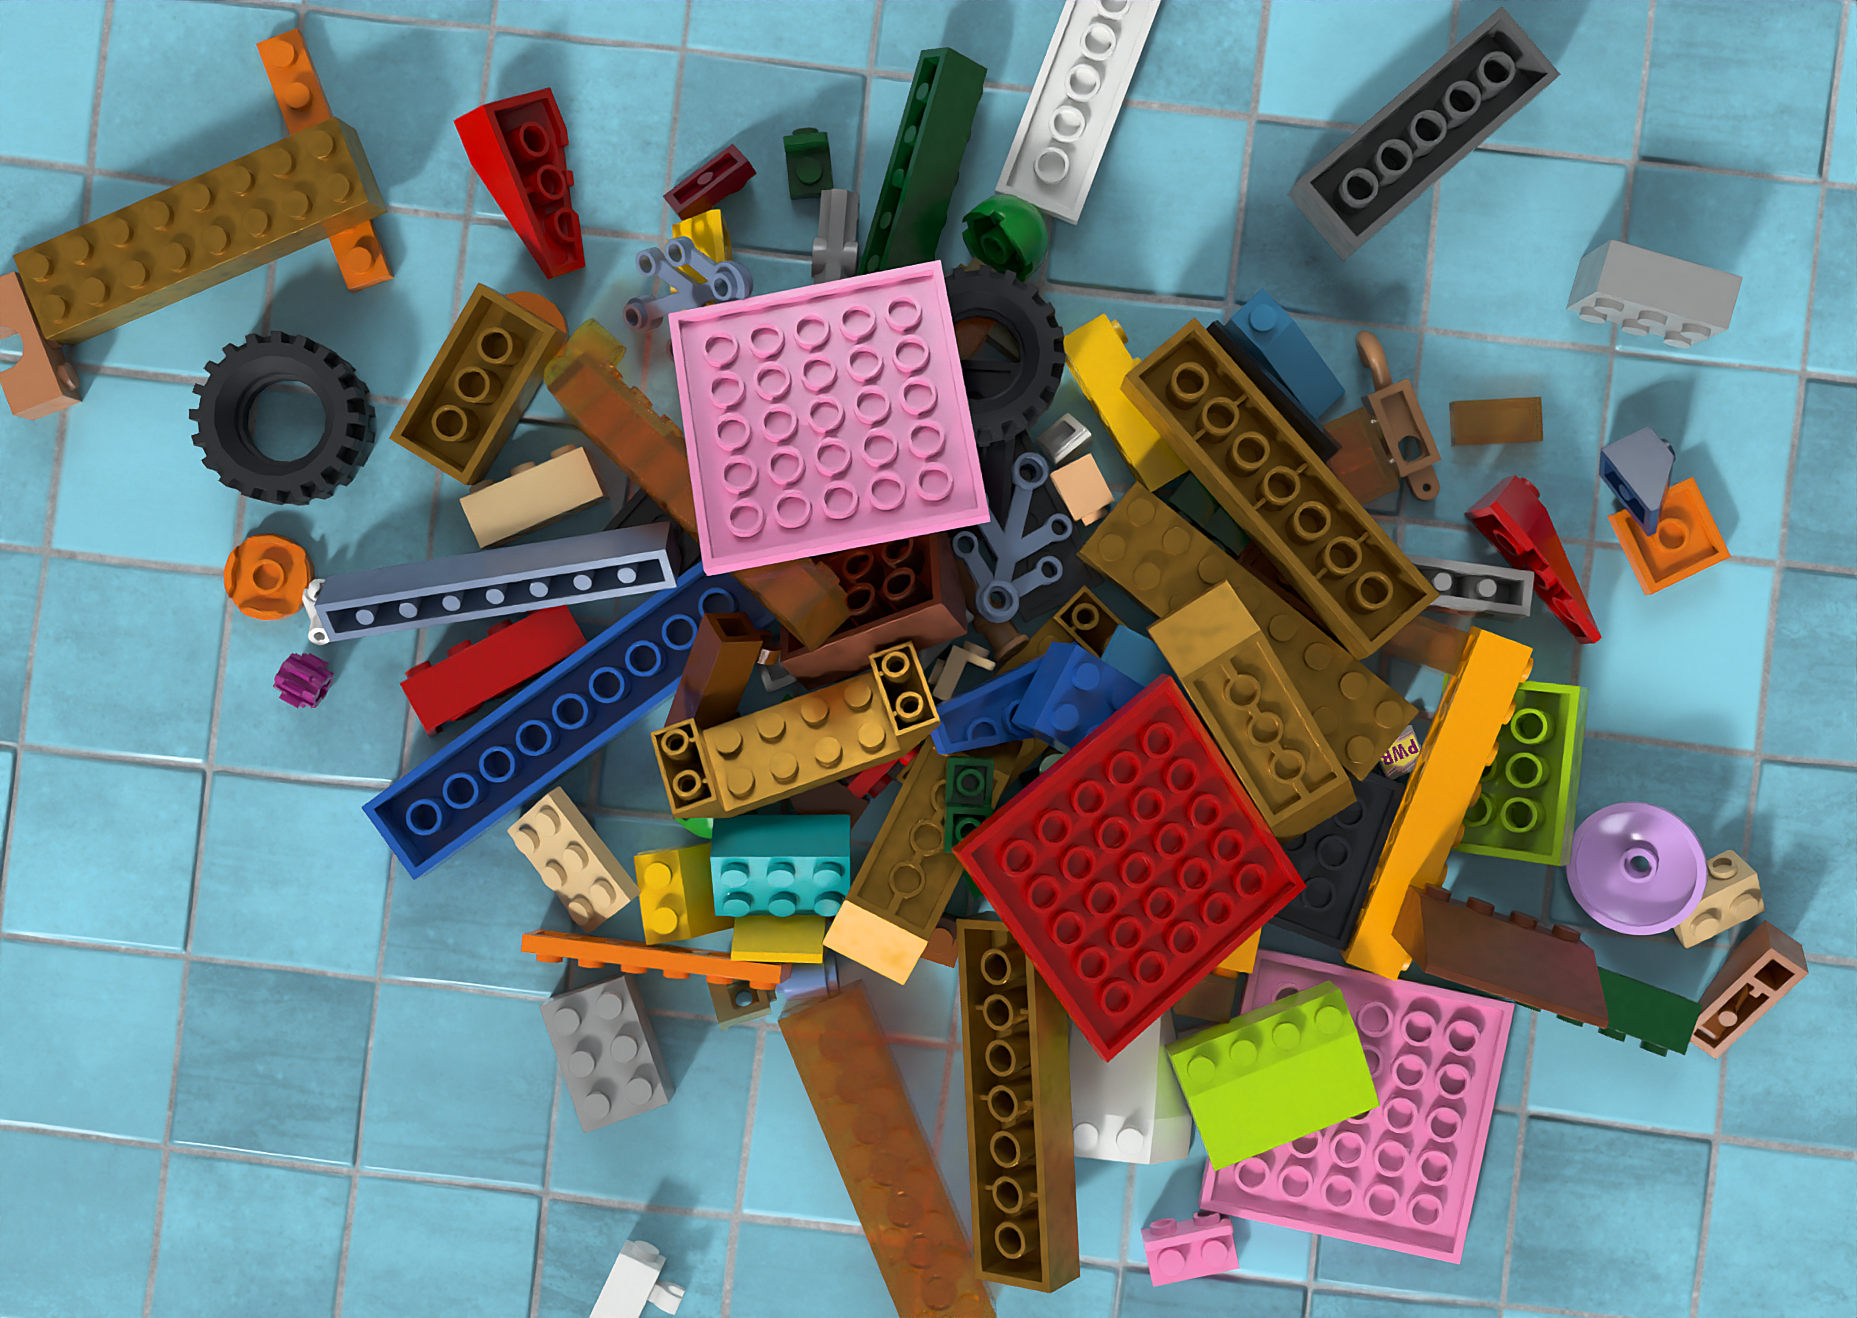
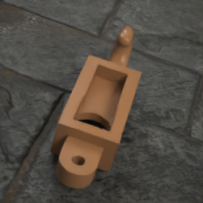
(1399, 417)

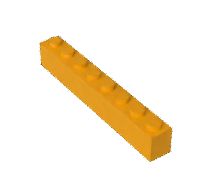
(1439, 792)

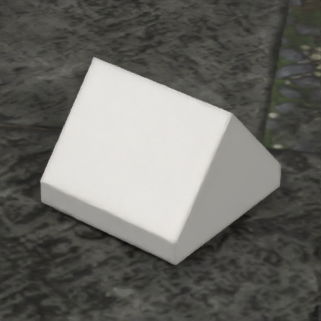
(1064, 440)

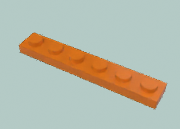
(303, 106)
(636, 957)

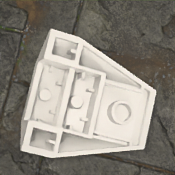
(1130, 1104)

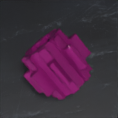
(303, 680)

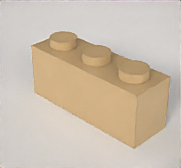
(534, 497)

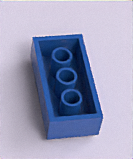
(1073, 696)

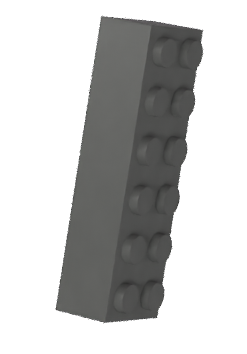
(1423, 133)

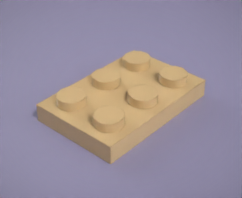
(573, 860)

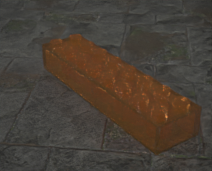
(656, 459)
(885, 1156)

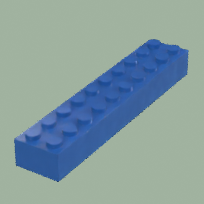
(552, 724)

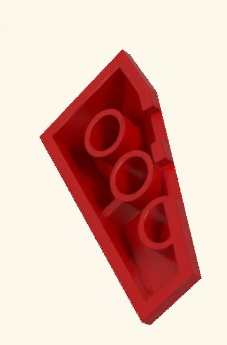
(522, 162)
(1527, 540)

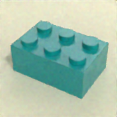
(780, 864)

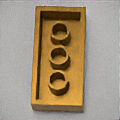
(478, 386)

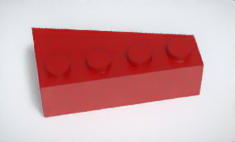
(491, 667)

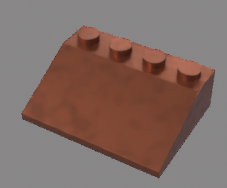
(894, 596)
(1501, 953)

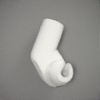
(316, 632)

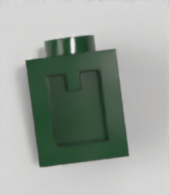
(808, 163)

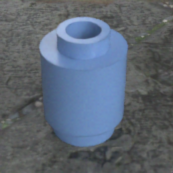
(811, 980)

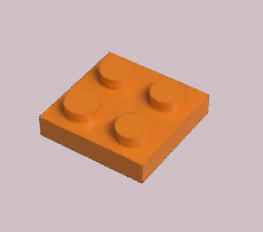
(1680, 547)

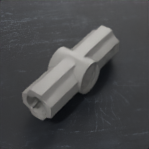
(836, 249)

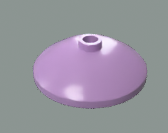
(1630, 897)

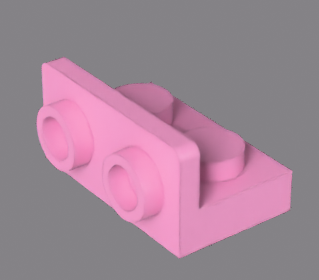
(1189, 1247)

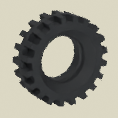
(1039, 343)
(226, 408)

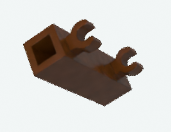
(720, 669)

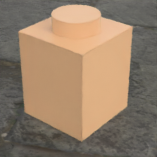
(1083, 490)

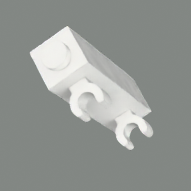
(634, 1282)

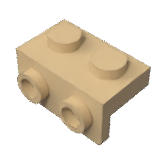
(947, 673)
(1728, 899)

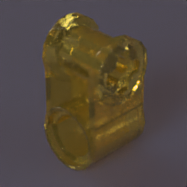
(588, 337)

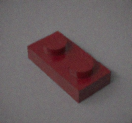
(710, 184)

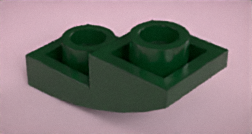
(966, 797)

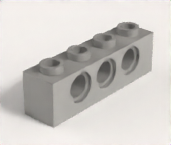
(1477, 589)

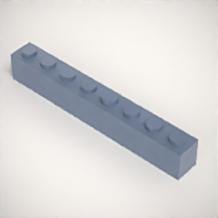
(500, 581)

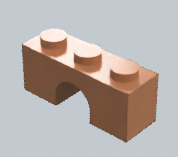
(42, 377)

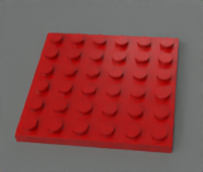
(1131, 867)

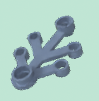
(726, 283)
(1010, 548)

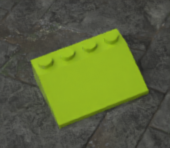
(1534, 780)
(1274, 1074)

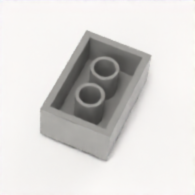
(1653, 294)
(607, 1051)

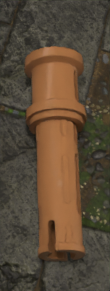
(1002, 636)

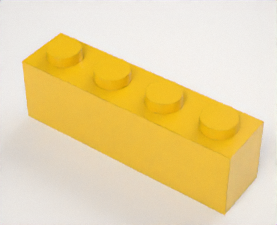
(1099, 365)

